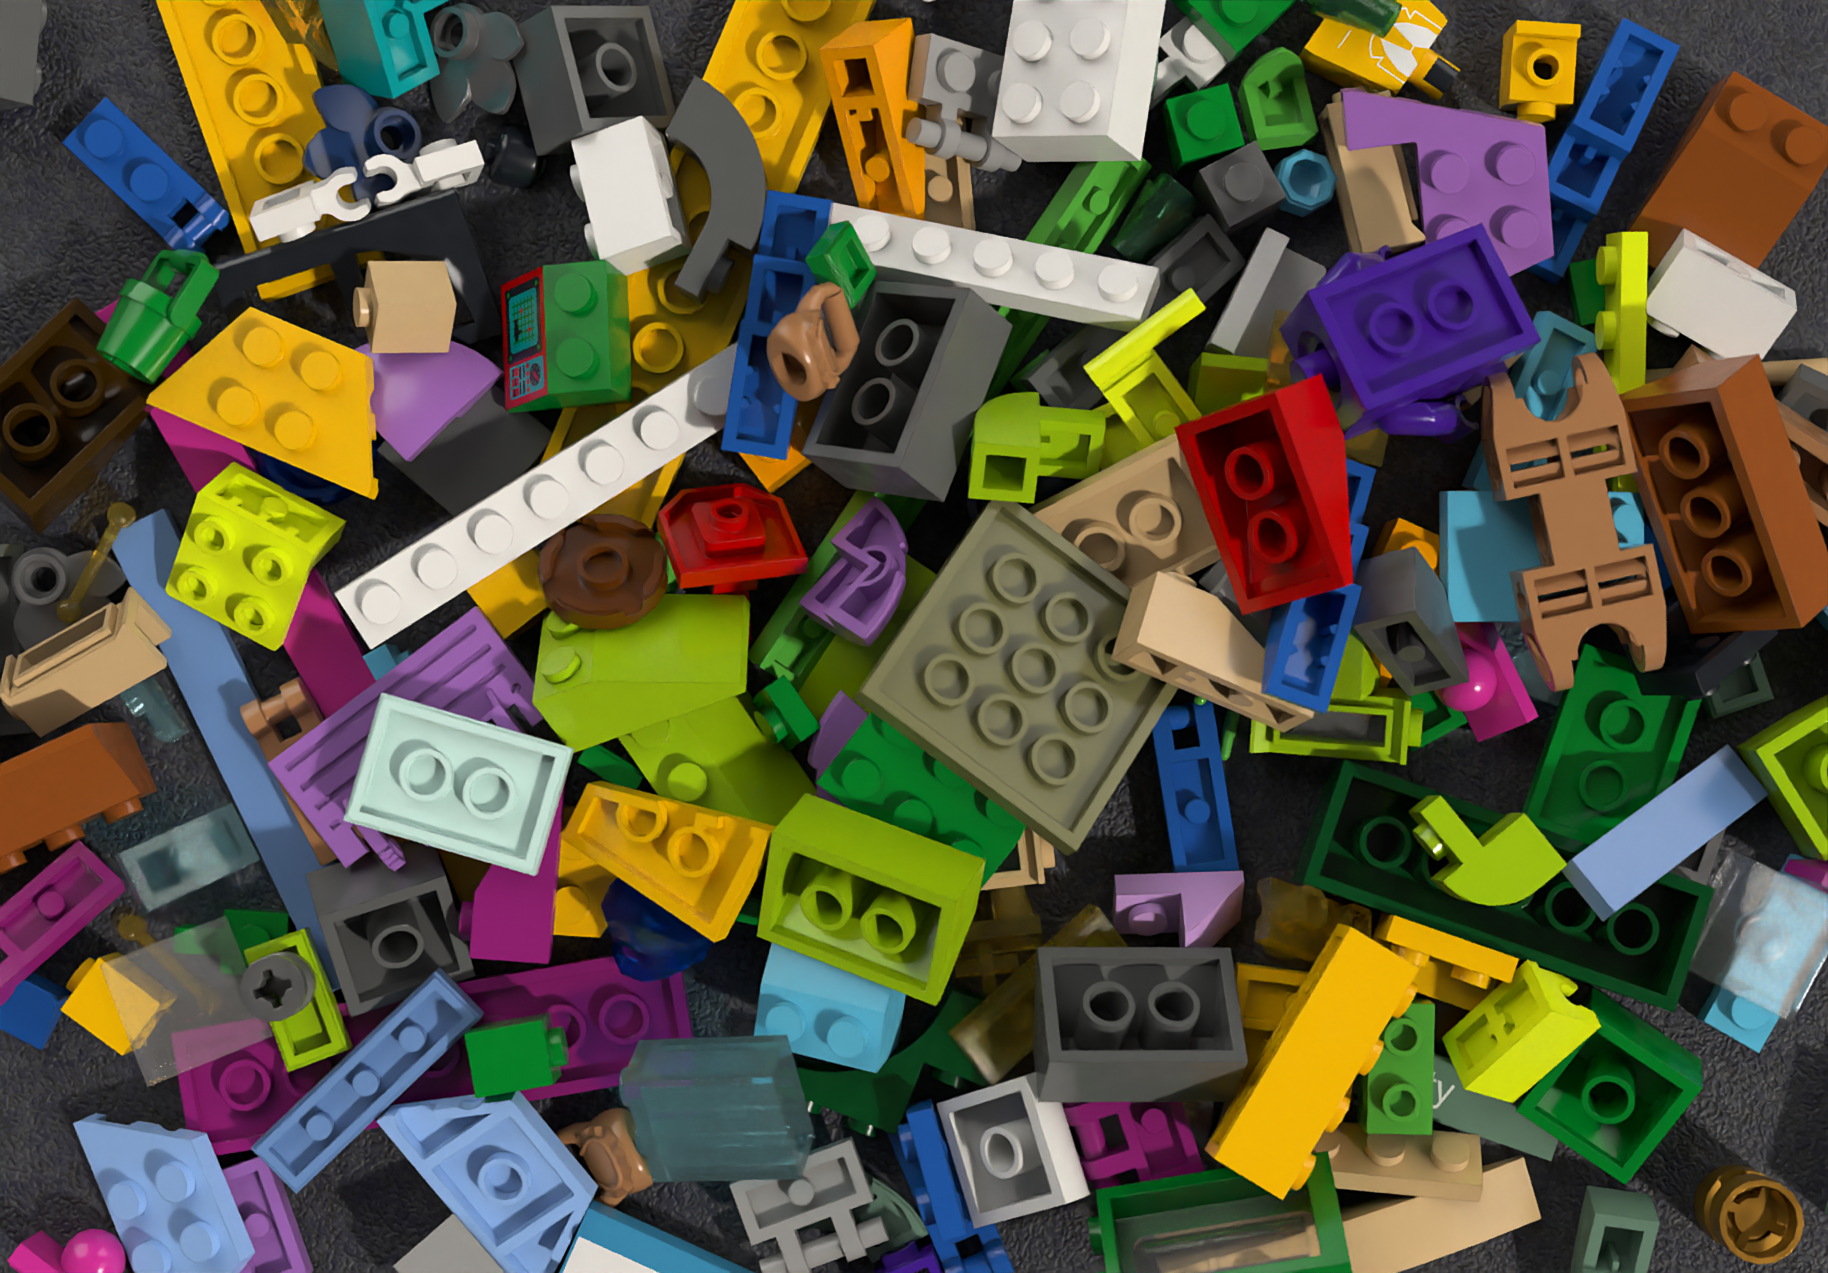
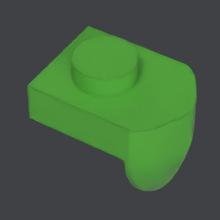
(1277, 102)

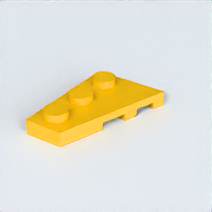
(672, 852)

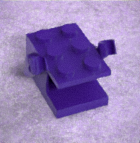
(1409, 334)

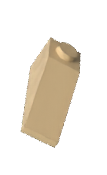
(1199, 647)

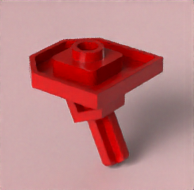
(729, 539)

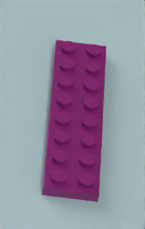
(596, 1005)

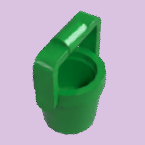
(151, 326)

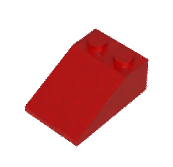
(1275, 492)

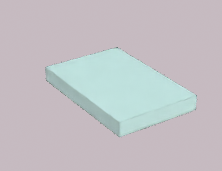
(458, 784)

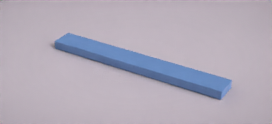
(215, 689)

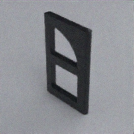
(421, 228)

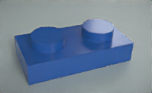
(939, 1197)

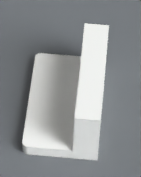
(1268, 282)

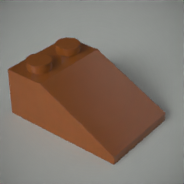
(1735, 173)

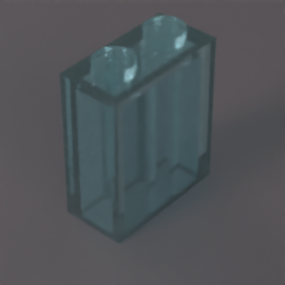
(718, 1108)

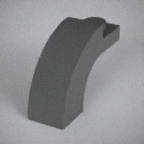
(723, 145)

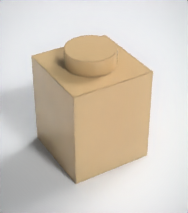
(406, 306)

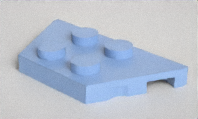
(497, 1174)
(166, 1197)

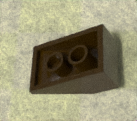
(62, 415)

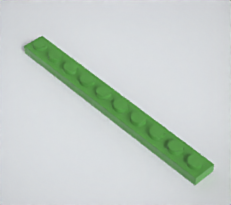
(1072, 221)

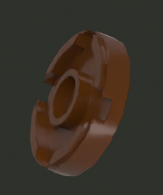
(603, 572)

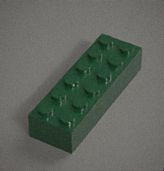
(1367, 854)

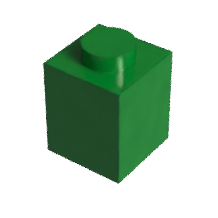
(1200, 128)
(516, 1054)

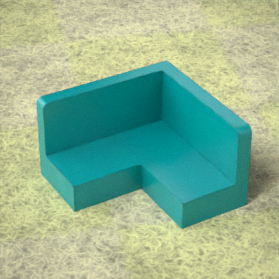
(381, 43)

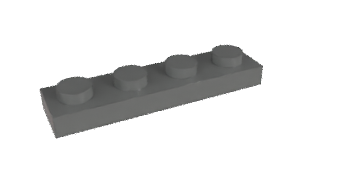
(1195, 258)

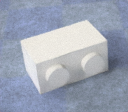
(630, 196)
(1717, 300)

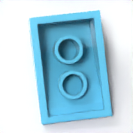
(1491, 538)
(828, 1011)

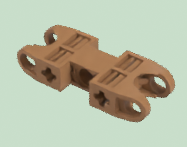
(1573, 522)

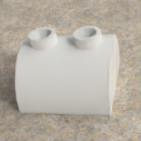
(1011, 1151)

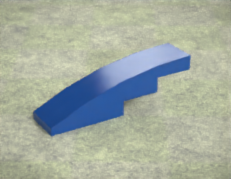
(1601, 135)
(759, 409)
(1312, 632)

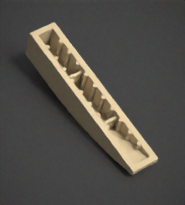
(1407, 1230)

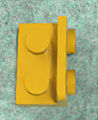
(1447, 965)

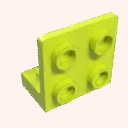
(250, 553)

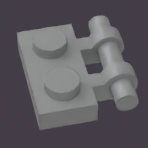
(954, 82)
(828, 1188)

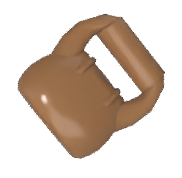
(801, 349)
(610, 1154)

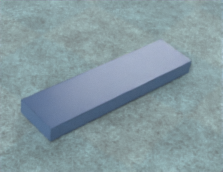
(1664, 832)
(367, 1080)

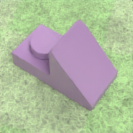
(1190, 903)

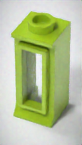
(1364, 730)

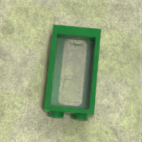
(1221, 1225)

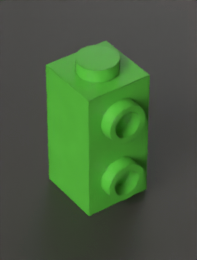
(1399, 1087)

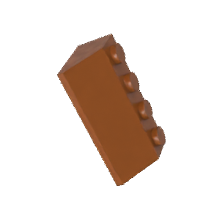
(1727, 498)
(67, 785)

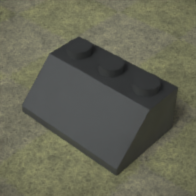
(1137, 1025)

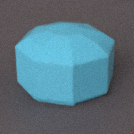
(1306, 182)

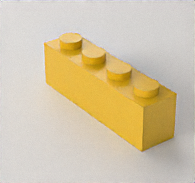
(1312, 1061)

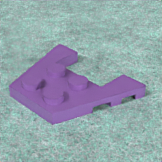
(1467, 170)

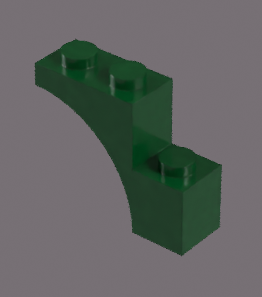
(880, 1099)

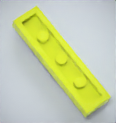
(1622, 325)

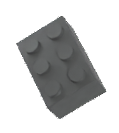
(909, 390)

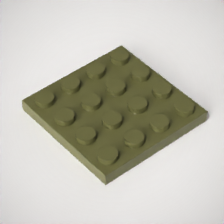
(1016, 678)

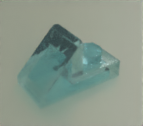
(187, 859)

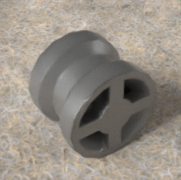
(291, 980)

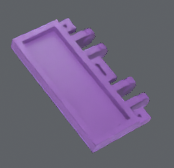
(458, 671)

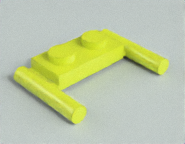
(1138, 379)

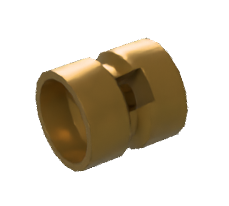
(1761, 1222)

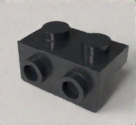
(1697, 661)

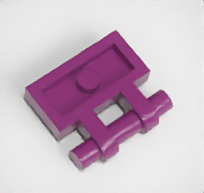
(1156, 1138)

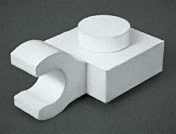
(1187, 59)
(436, 169)
(295, 210)

